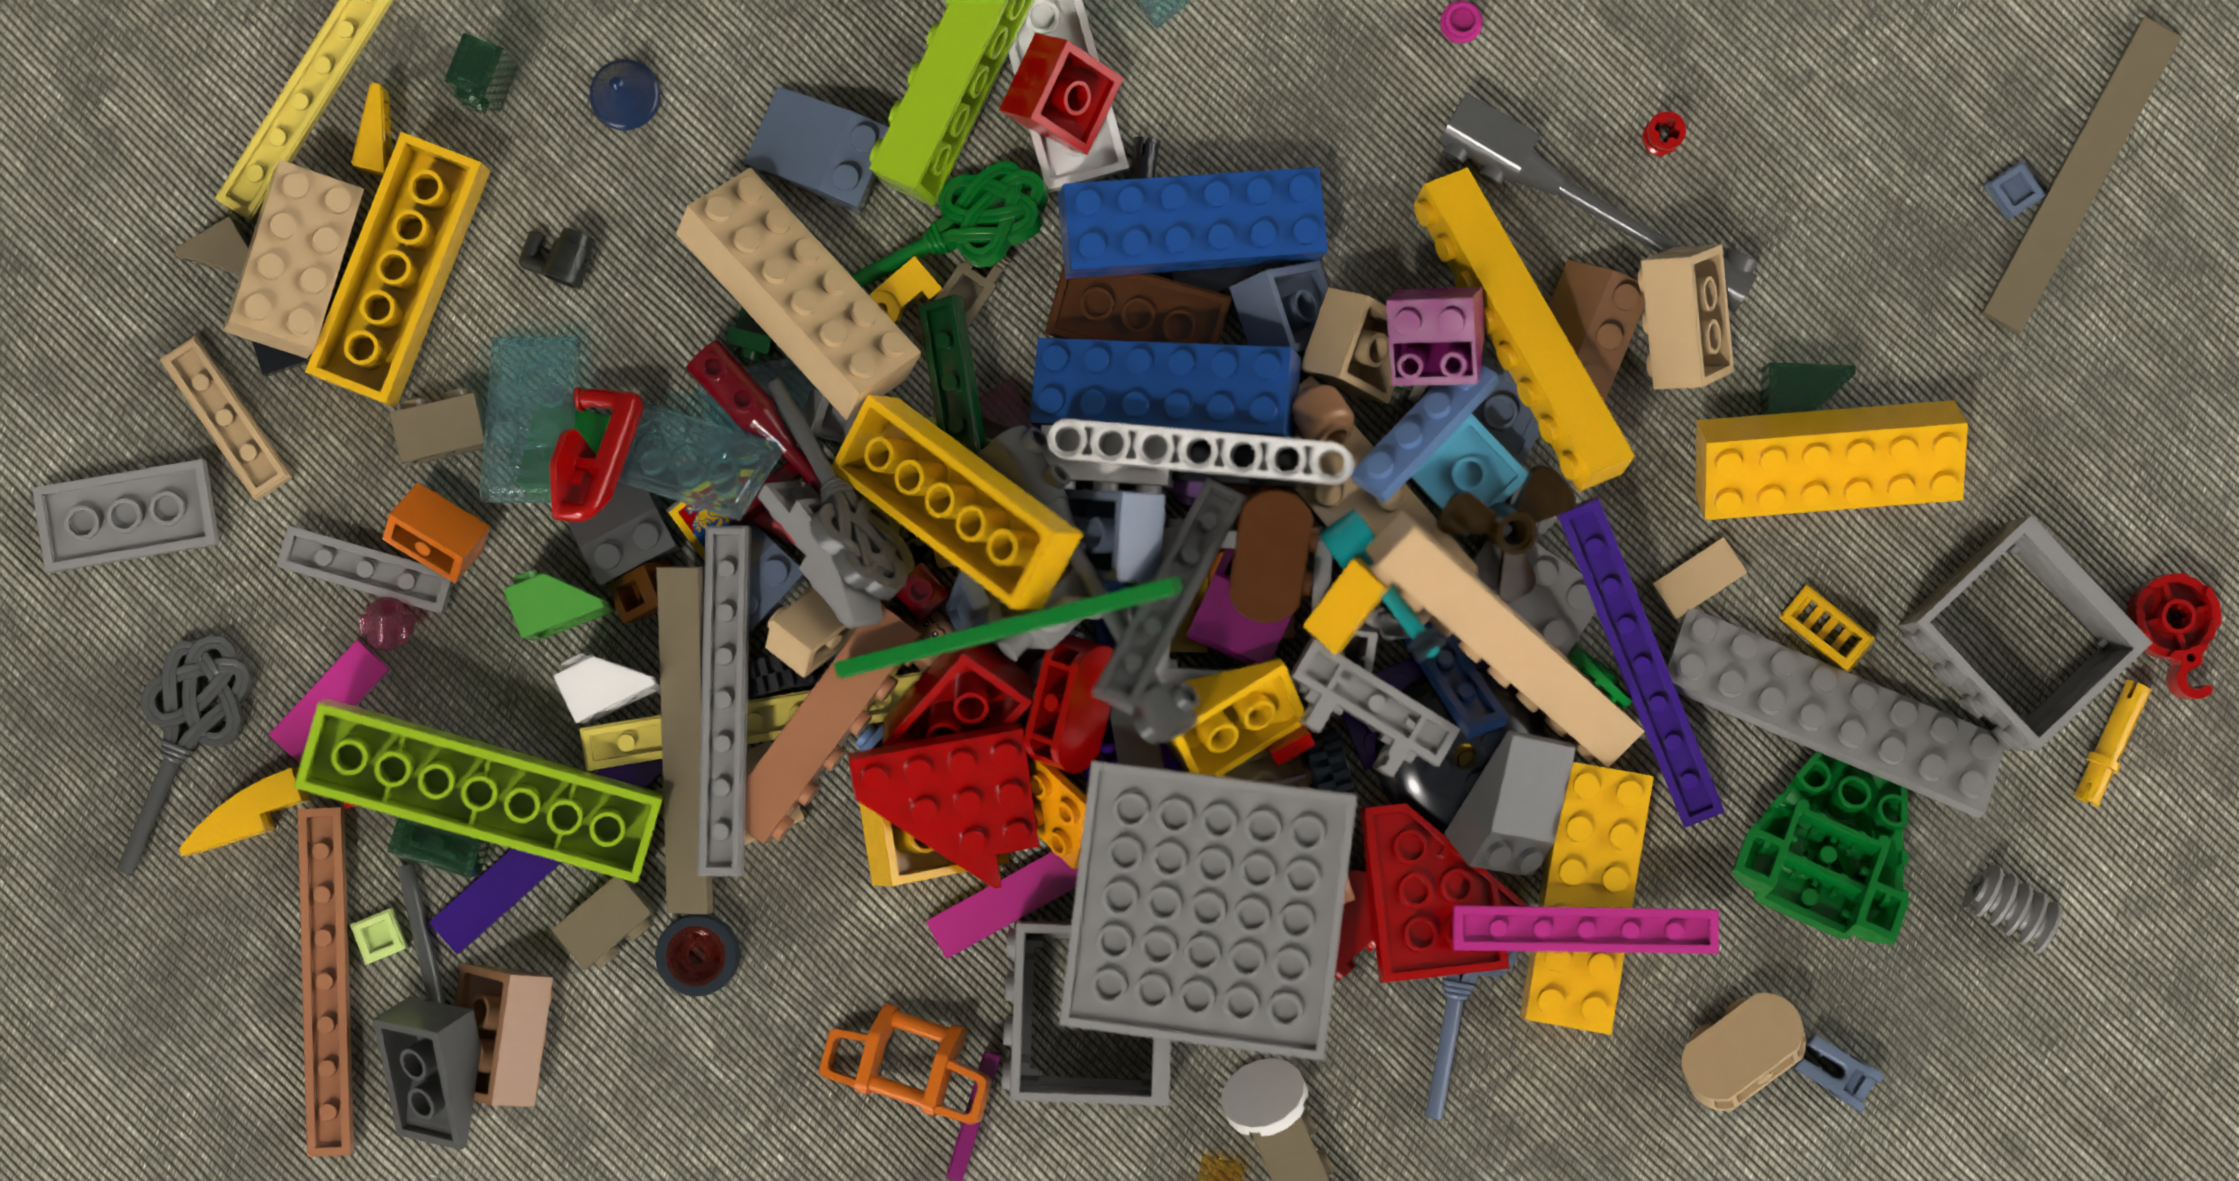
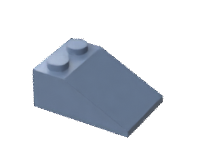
(817, 148)

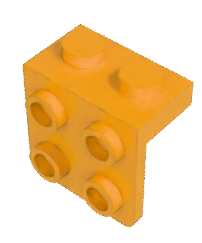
(1058, 811)

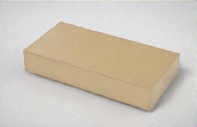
(1698, 578)

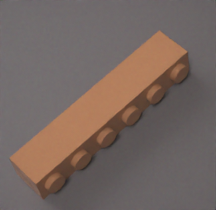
(820, 729)

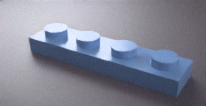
(1420, 435)

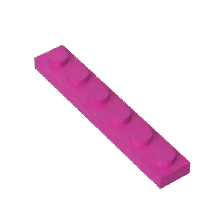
(1585, 929)

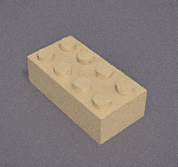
(293, 259)

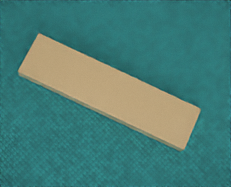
(226, 418)

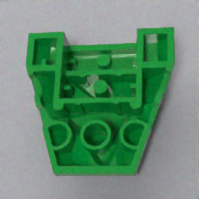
(1832, 852)

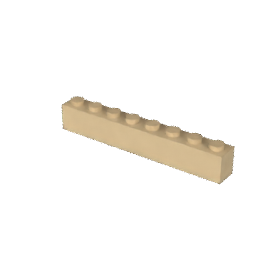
(1503, 639)

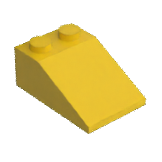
(1238, 717)
(899, 857)

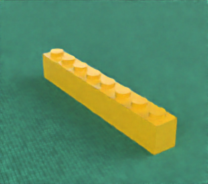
(1524, 331)

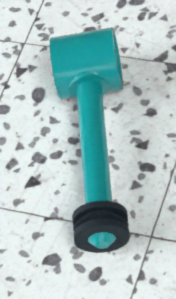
(1348, 540)

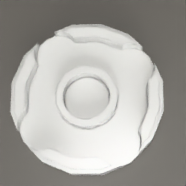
(1264, 1097)

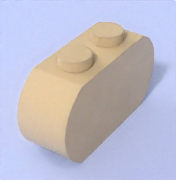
(1743, 1050)

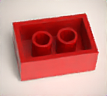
(960, 694)

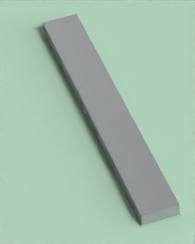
(724, 701)

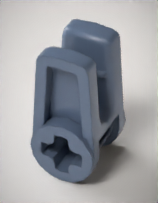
(1855, 1076)

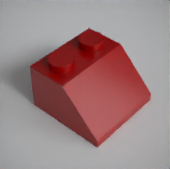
(1061, 92)

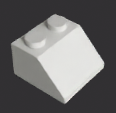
(600, 687)

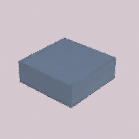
(2014, 190)

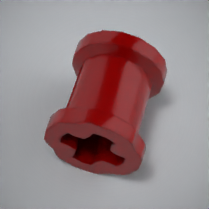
(1676, 132)

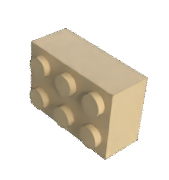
(1686, 317)

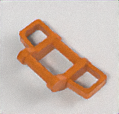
(944, 1062)

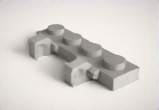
(1343, 686)

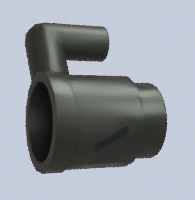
(566, 260)

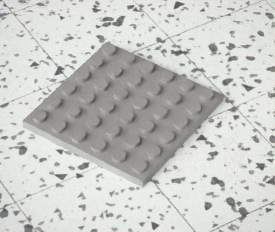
(1208, 909)

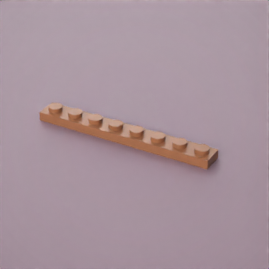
(325, 982)

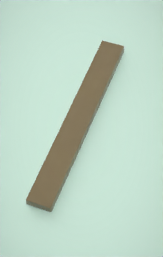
(2081, 175)
(680, 658)

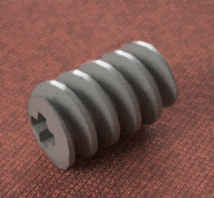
(2015, 905)

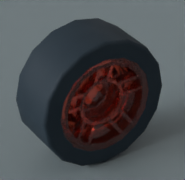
(675, 951)

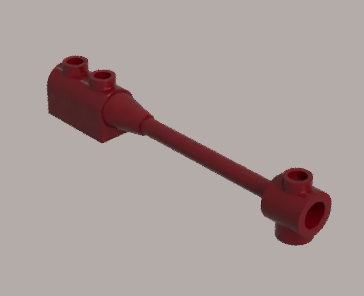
(758, 416)

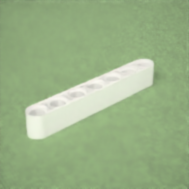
(1179, 446)

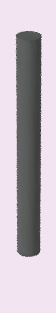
(421, 933)

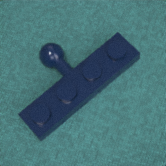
(1461, 687)

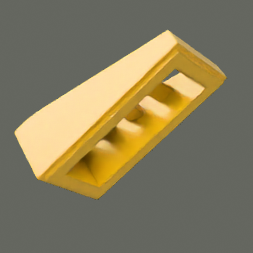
(373, 140)
(1856, 653)

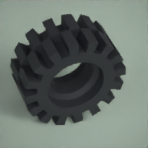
(773, 676)

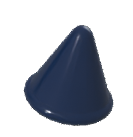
(624, 94)

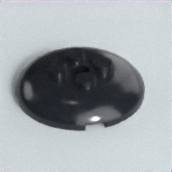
(1441, 790)

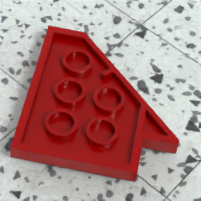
(955, 794)
(1412, 893)

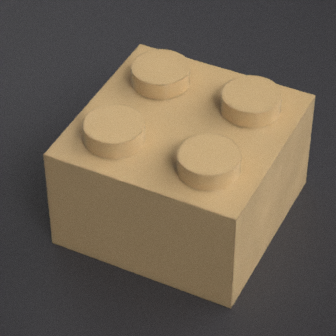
(1351, 346)

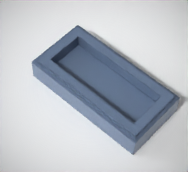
(967, 603)

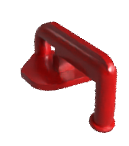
(577, 479)

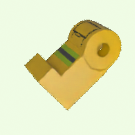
(905, 289)

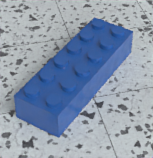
(1192, 222)
(1167, 385)

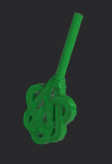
(975, 219)

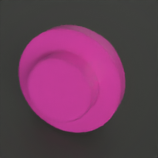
(1461, 22)

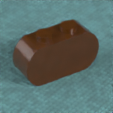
(1272, 555)

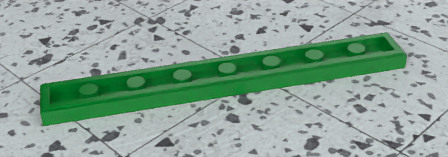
(1009, 627)

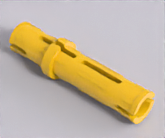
(2105, 758)

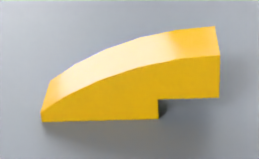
(246, 813)

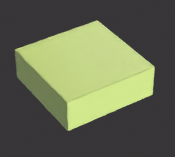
(379, 936)

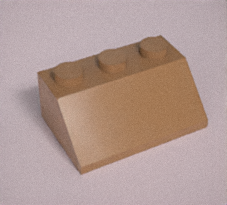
(1598, 317)
(511, 1030)

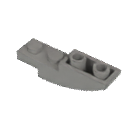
(794, 511)

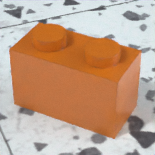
(436, 532)

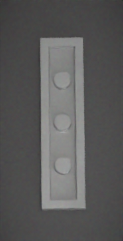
(364, 569)

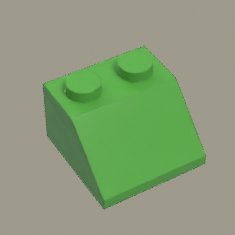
(550, 605)

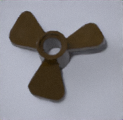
(1539, 499)

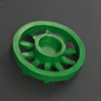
(1602, 676)

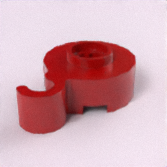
(2193, 632)

